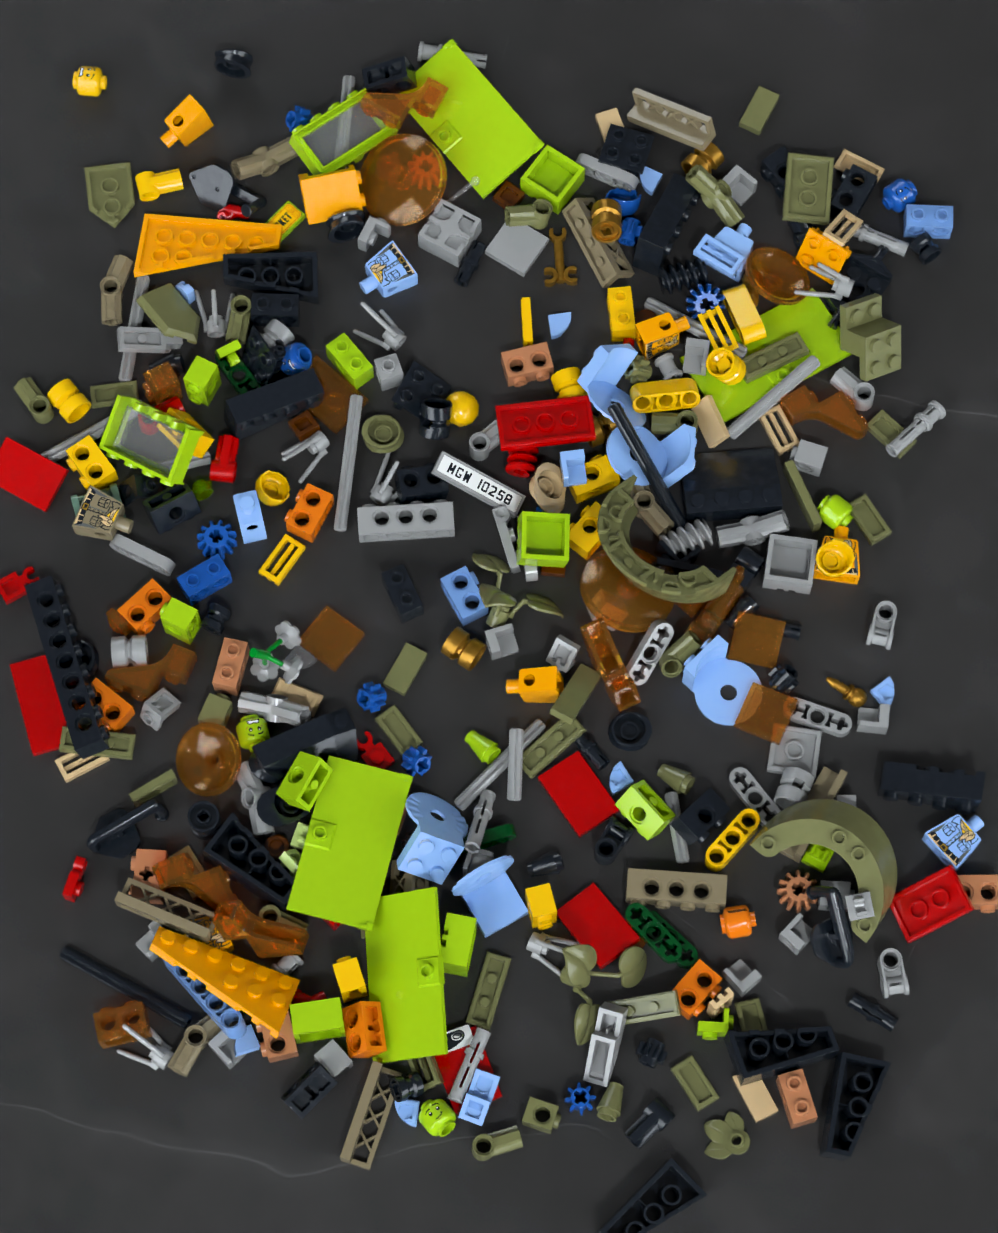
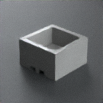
(449, 232)
(790, 563)

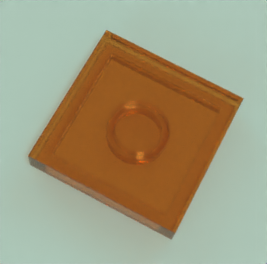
(331, 638)
(756, 639)
(766, 713)

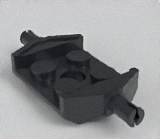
(868, 274)

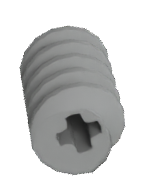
(689, 537)

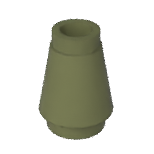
(676, 778)
(611, 1102)

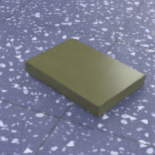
(808, 188)

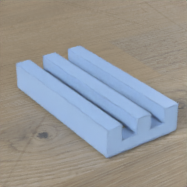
(714, 262)

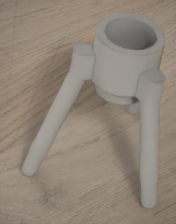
(842, 284)
(216, 325)
(392, 336)
(315, 443)
(382, 492)
(541, 943)
(160, 1054)

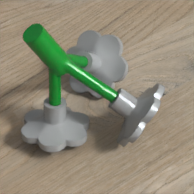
(267, 666)

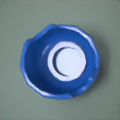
(628, 200)

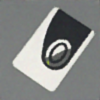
(459, 1038)

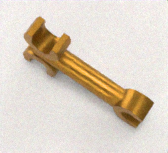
(559, 274)

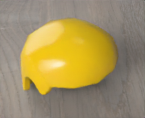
(464, 408)
(272, 488)
(834, 558)

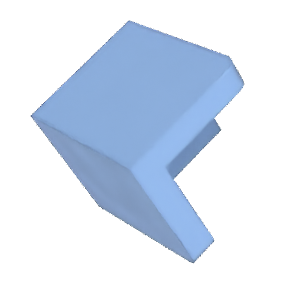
(573, 467)

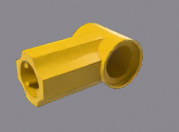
(152, 185)

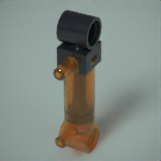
(715, 611)

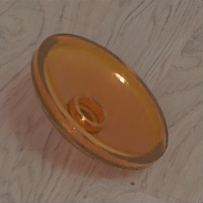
(776, 275)
(198, 755)

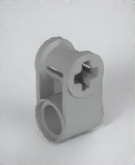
(882, 629)
(892, 975)

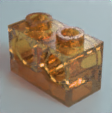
(161, 384)
(121, 1016)

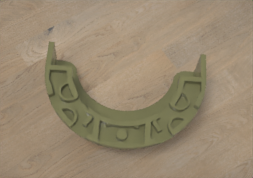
(613, 531)
(850, 835)

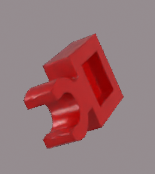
(13, 586)
(375, 755)
(74, 884)

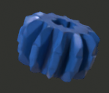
(701, 294)
(217, 531)

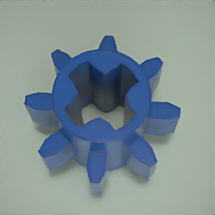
(298, 117)
(630, 231)
(371, 696)
(416, 761)
(580, 1106)

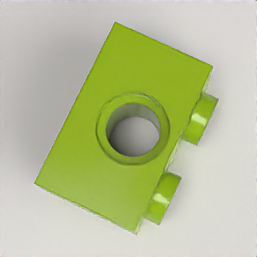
(349, 361)
(202, 381)
(180, 620)
(304, 781)
(643, 797)

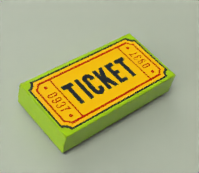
(289, 217)

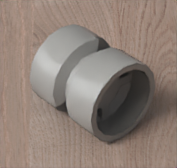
(277, 334)
(129, 651)
(794, 787)

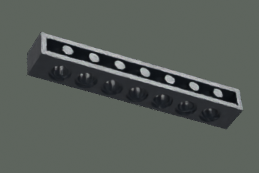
(40, 595)

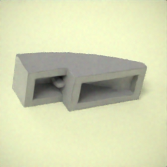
(605, 1043)

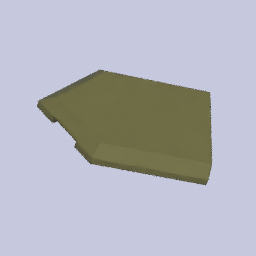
(110, 191)
(171, 312)

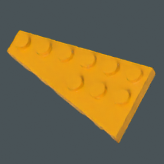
(188, 241)
(234, 980)

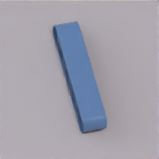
(221, 1016)

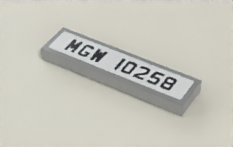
(477, 483)

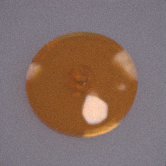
(403, 179)
(616, 599)

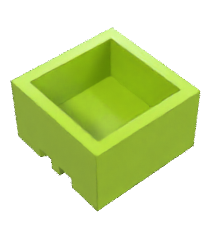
(552, 178)
(543, 539)
(458, 943)
(317, 1020)

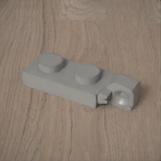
(145, 340)
(507, 536)

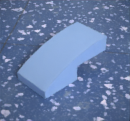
(479, 1097)

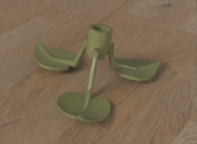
(500, 601)
(577, 973)

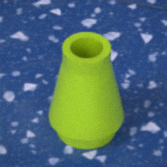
(483, 747)

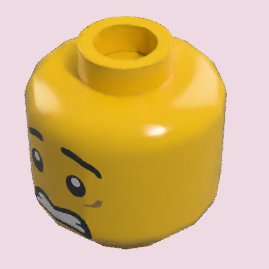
(89, 81)

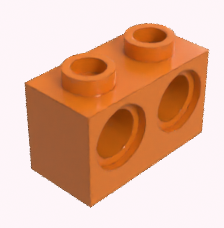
(314, 514)
(140, 604)
(112, 702)
(689, 986)
(364, 1029)

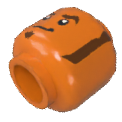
(737, 921)

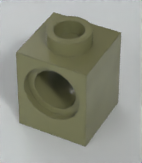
(216, 709)
(535, 1105)

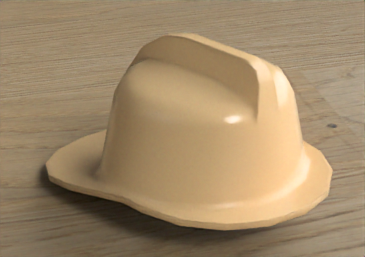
(548, 488)

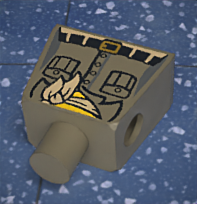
(101, 516)

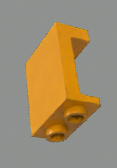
(331, 193)

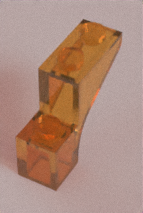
(395, 107)
(834, 411)
(608, 664)
(145, 679)
(210, 885)
(264, 936)

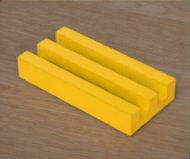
(710, 314)
(526, 321)
(271, 575)

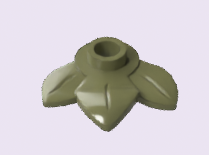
(723, 1134)

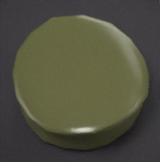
(382, 434)

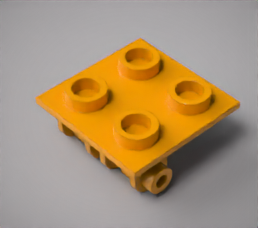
(821, 249)

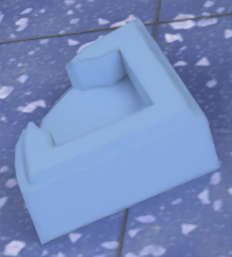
(650, 180)
(186, 291)
(559, 324)
(884, 691)
(619, 778)
(247, 1043)
(408, 1111)

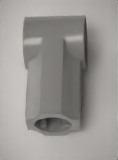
(853, 387)
(487, 437)

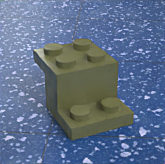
(870, 337)

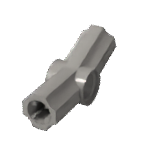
(752, 529)
(273, 708)
(251, 792)

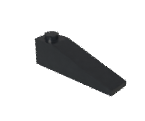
(323, 736)

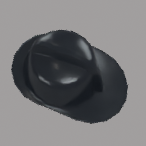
(276, 811)

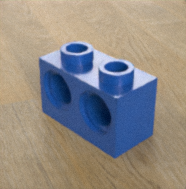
(204, 579)

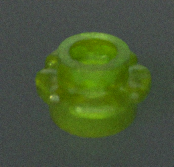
(202, 489)

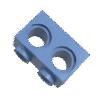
(928, 218)
(460, 597)

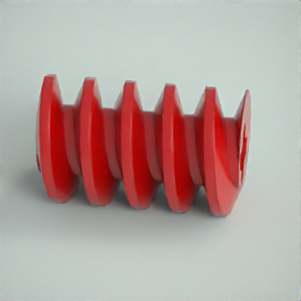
(520, 460)

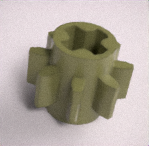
(638, 370)

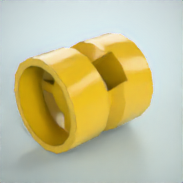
(726, 366)
(566, 383)
(69, 401)

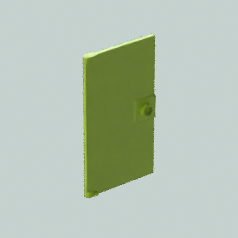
(474, 121)
(807, 318)
(350, 844)
(408, 975)

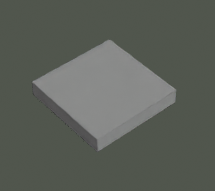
(517, 247)
(797, 749)

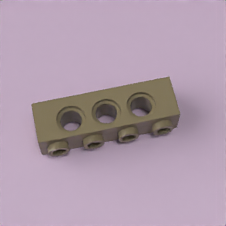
(688, 881)

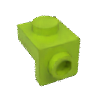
(711, 1030)

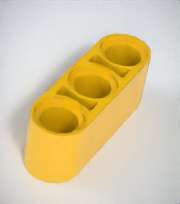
(744, 314)
(673, 389)
(737, 829)

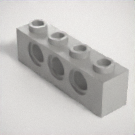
(396, 530)

